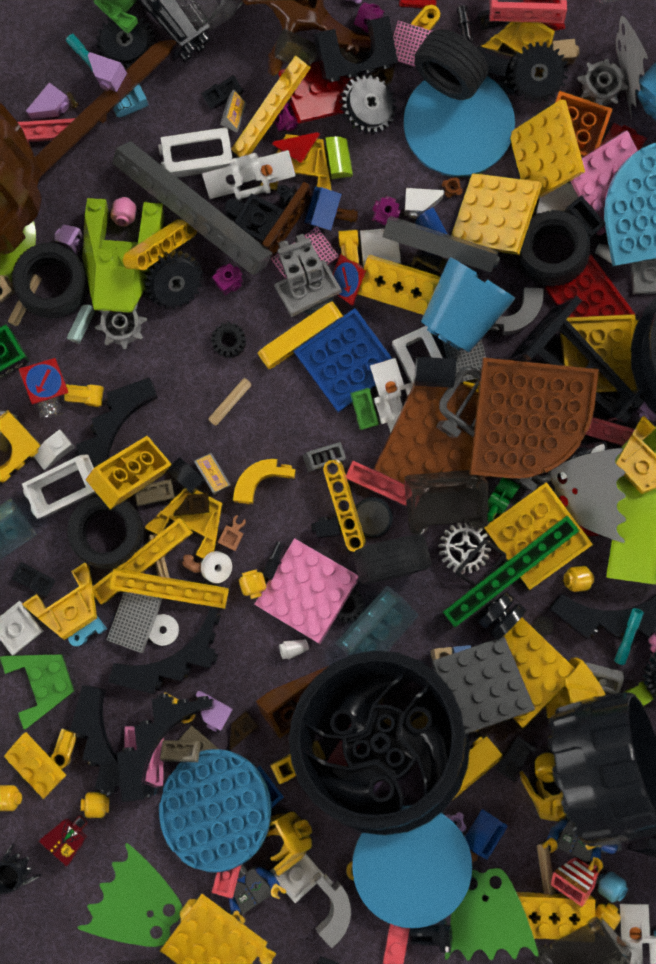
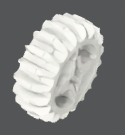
(455, 547)

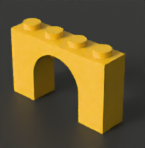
(22, 444)

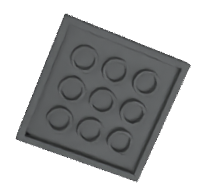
(485, 684)

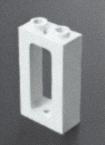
(195, 166)
(399, 346)
(33, 487)

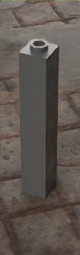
(441, 244)

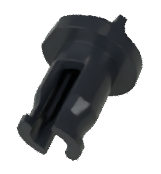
(433, 936)

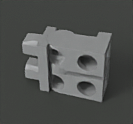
(300, 254)

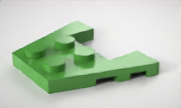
(117, 12)
(48, 681)

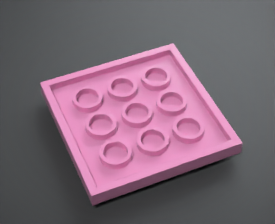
(600, 169)
(307, 591)

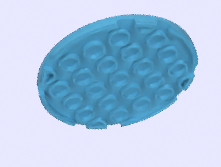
(459, 134)
(215, 811)
(413, 874)

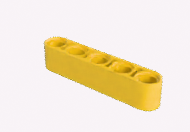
(165, 240)
(284, 345)
(342, 514)

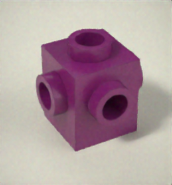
(367, 12)
(286, 119)
(379, 209)
(228, 278)

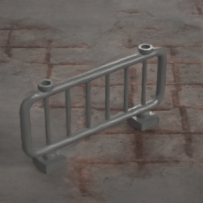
(449, 426)

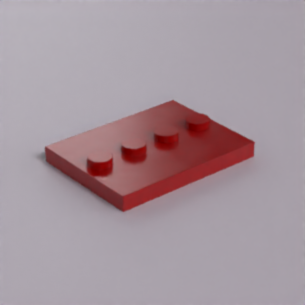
(316, 97)
(596, 292)

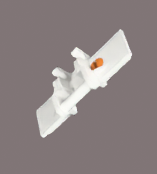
(247, 168)
(388, 384)
(636, 931)

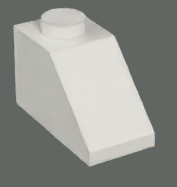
(420, 200)
(53, 449)

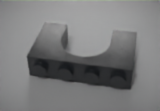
(381, 51)

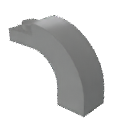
(530, 307)
(338, 919)

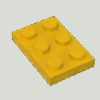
(34, 765)

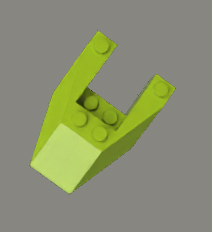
(109, 281)

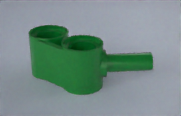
(500, 497)

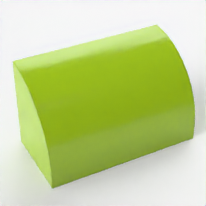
(338, 157)

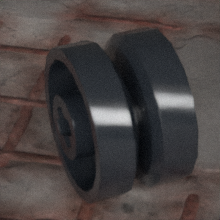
(504, 617)

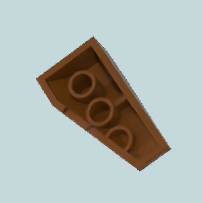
(280, 703)

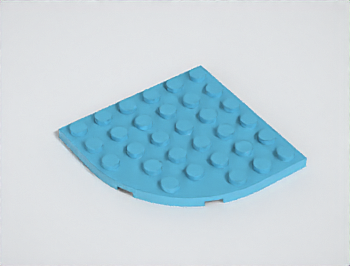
(632, 209)

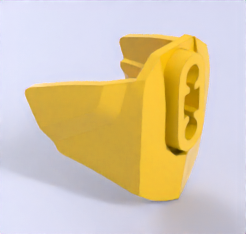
(578, 686)
(547, 805)
(295, 837)

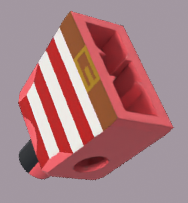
(575, 880)

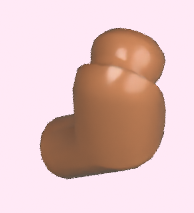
(190, 564)

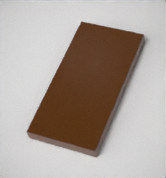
(288, 219)

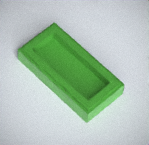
(364, 408)

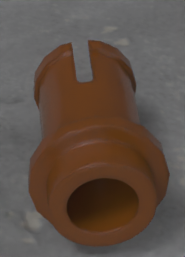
(347, 215)

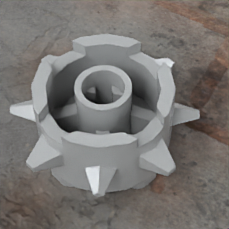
(602, 82)
(121, 335)

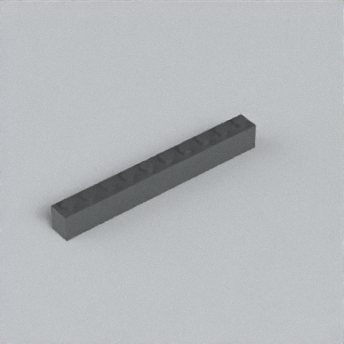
(191, 208)

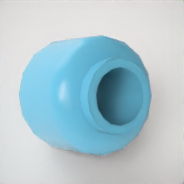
(612, 886)

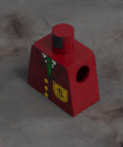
(65, 839)

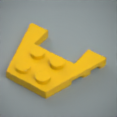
(519, 35)
(313, 165)
(638, 459)
(204, 524)
(72, 610)

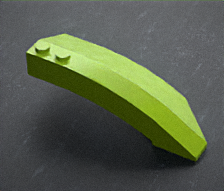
(637, 555)

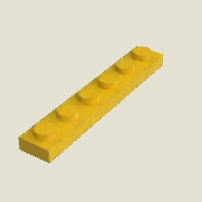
(271, 107)
(146, 556)
(169, 588)

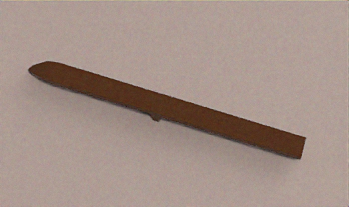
(102, 105)

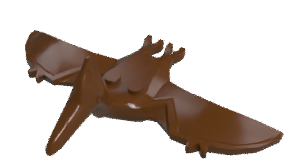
(310, 15)

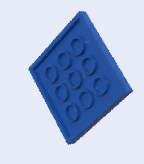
(342, 358)

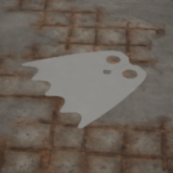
(630, 60)
(597, 494)

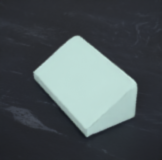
(81, 323)

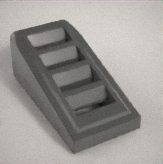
(309, 461)

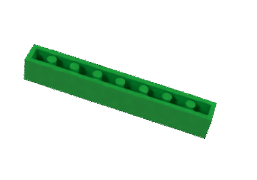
(511, 571)

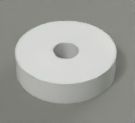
(209, 563)
(171, 633)

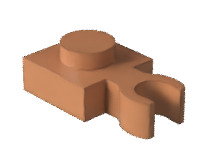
(231, 536)

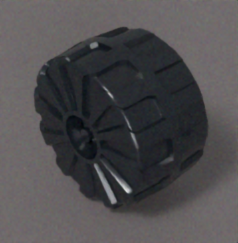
(606, 768)

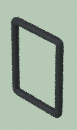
(473, 554)

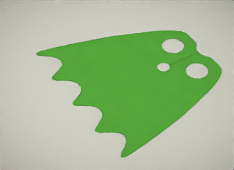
(128, 899)
(493, 923)

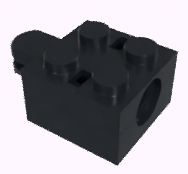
(254, 216)

